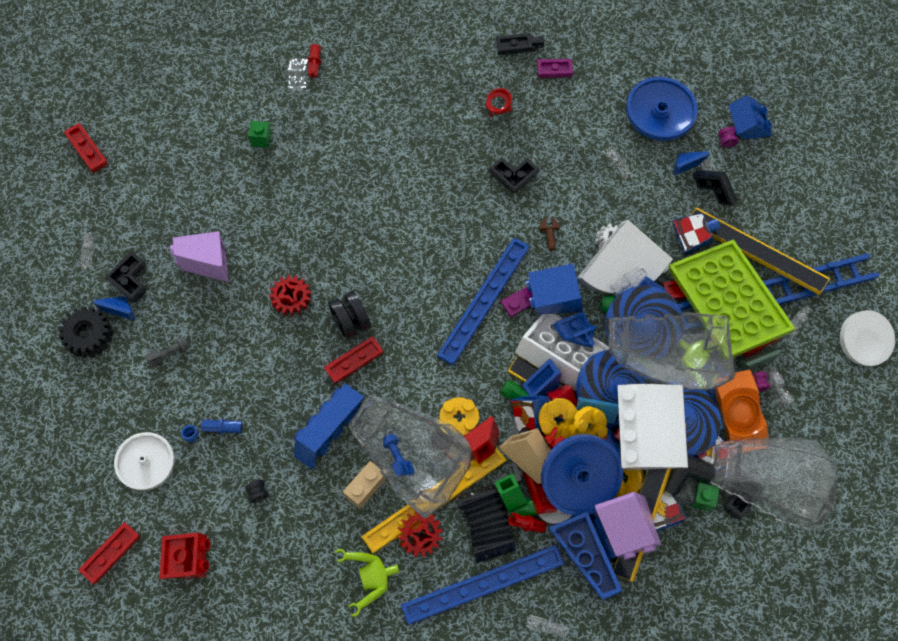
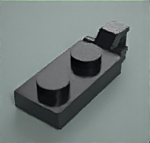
(518, 43)

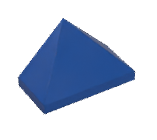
(689, 160)
(116, 306)
(543, 380)

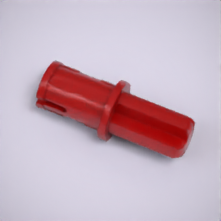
(314, 60)
(527, 522)

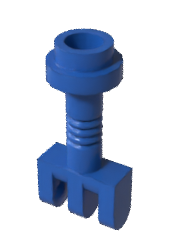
(400, 466)

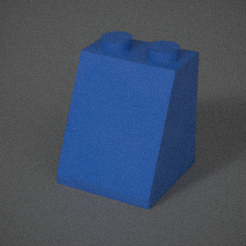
(555, 290)

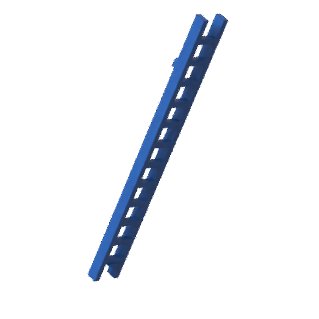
(808, 293)

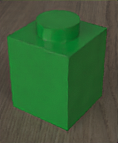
(259, 134)
(510, 492)
(705, 497)

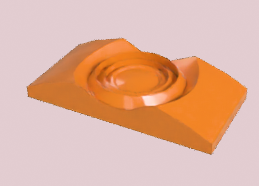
(741, 408)

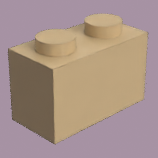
(364, 485)

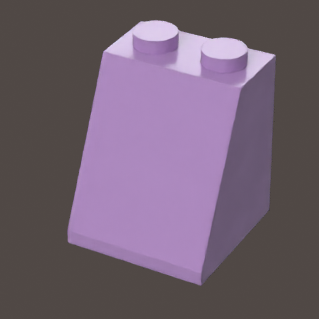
(201, 255)
(628, 525)

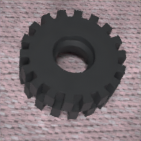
(90, 344)

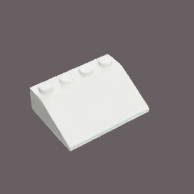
(545, 343)
(652, 426)

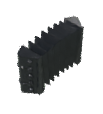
(486, 522)

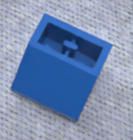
(750, 118)

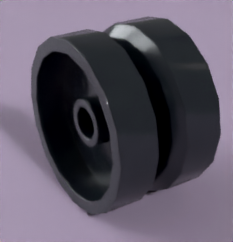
(349, 315)

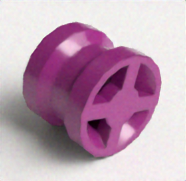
(728, 137)
(761, 381)

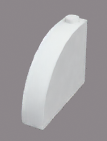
(621, 255)

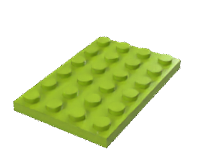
(727, 285)

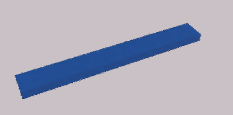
(483, 302)
(482, 584)

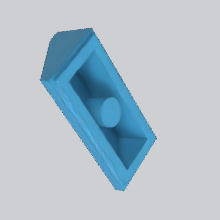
(610, 409)

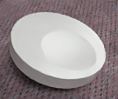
(867, 338)
(144, 461)

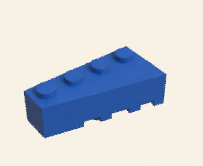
(326, 425)
(586, 551)

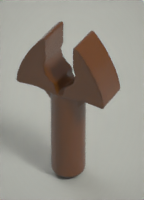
(550, 232)

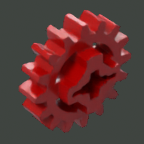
(296, 288)
(419, 541)

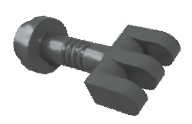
(155, 358)

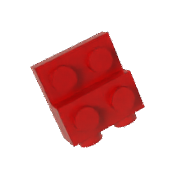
(184, 556)

